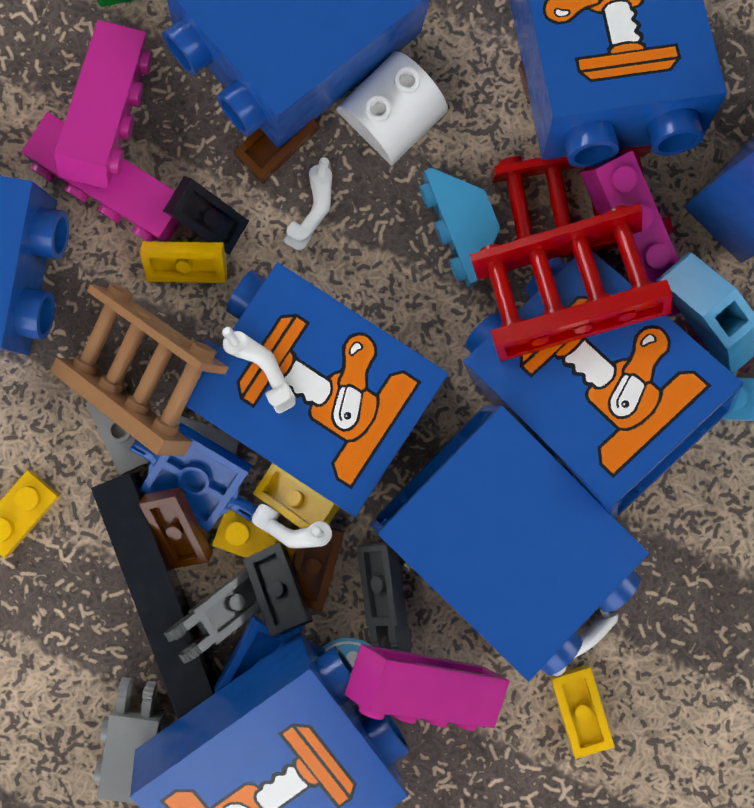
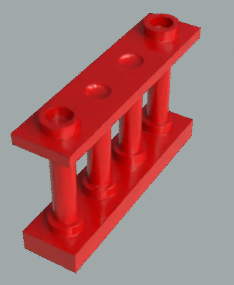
(514, 169)
(601, 310)

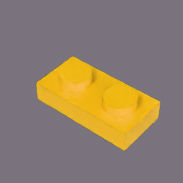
(184, 262)
(294, 498)
(23, 509)
(243, 536)
(582, 711)

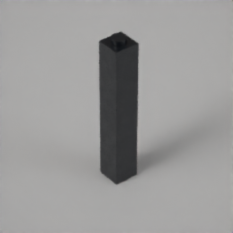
(154, 591)

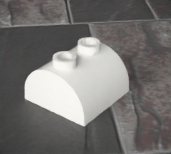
(394, 106)

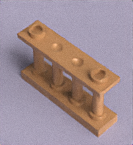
(106, 392)

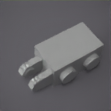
(123, 733)

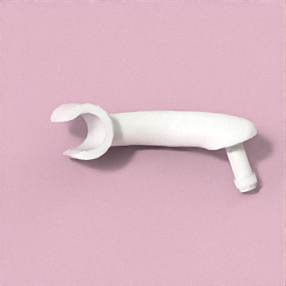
(321, 183)
(244, 347)
(315, 535)
(595, 633)

